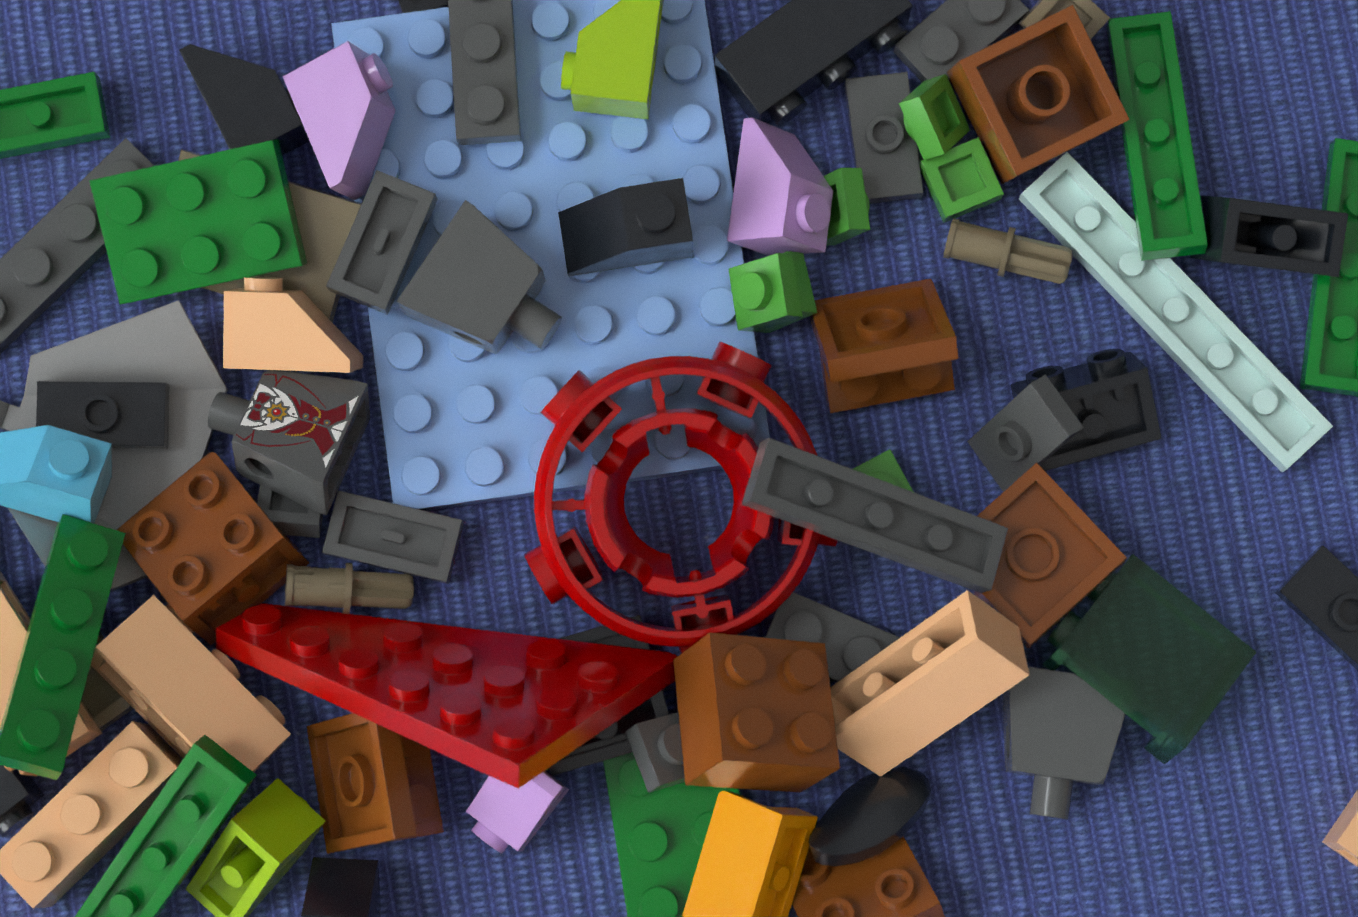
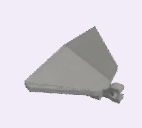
(145, 348)

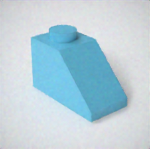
(54, 472)

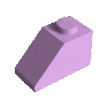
(344, 114)
(778, 194)
(514, 814)

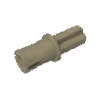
(1008, 252)
(347, 588)

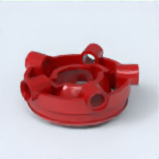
(564, 560)

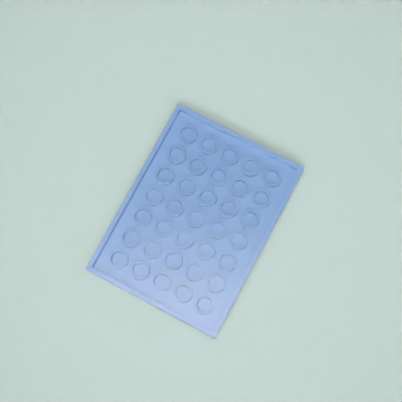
(470, 420)

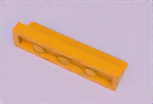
(749, 859)

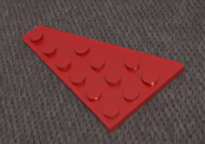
(468, 693)

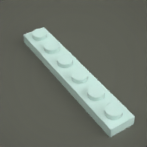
(1176, 314)

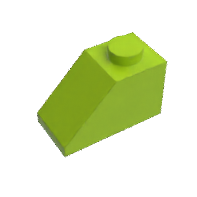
(615, 61)
(255, 852)

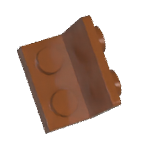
(209, 547)
(875, 887)

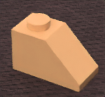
(282, 331)

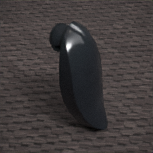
(870, 817)

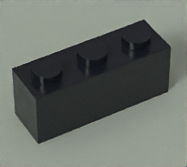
(803, 49)

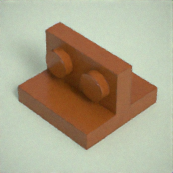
(884, 345)
(1048, 556)
(371, 784)

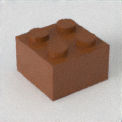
(1037, 94)
(755, 713)

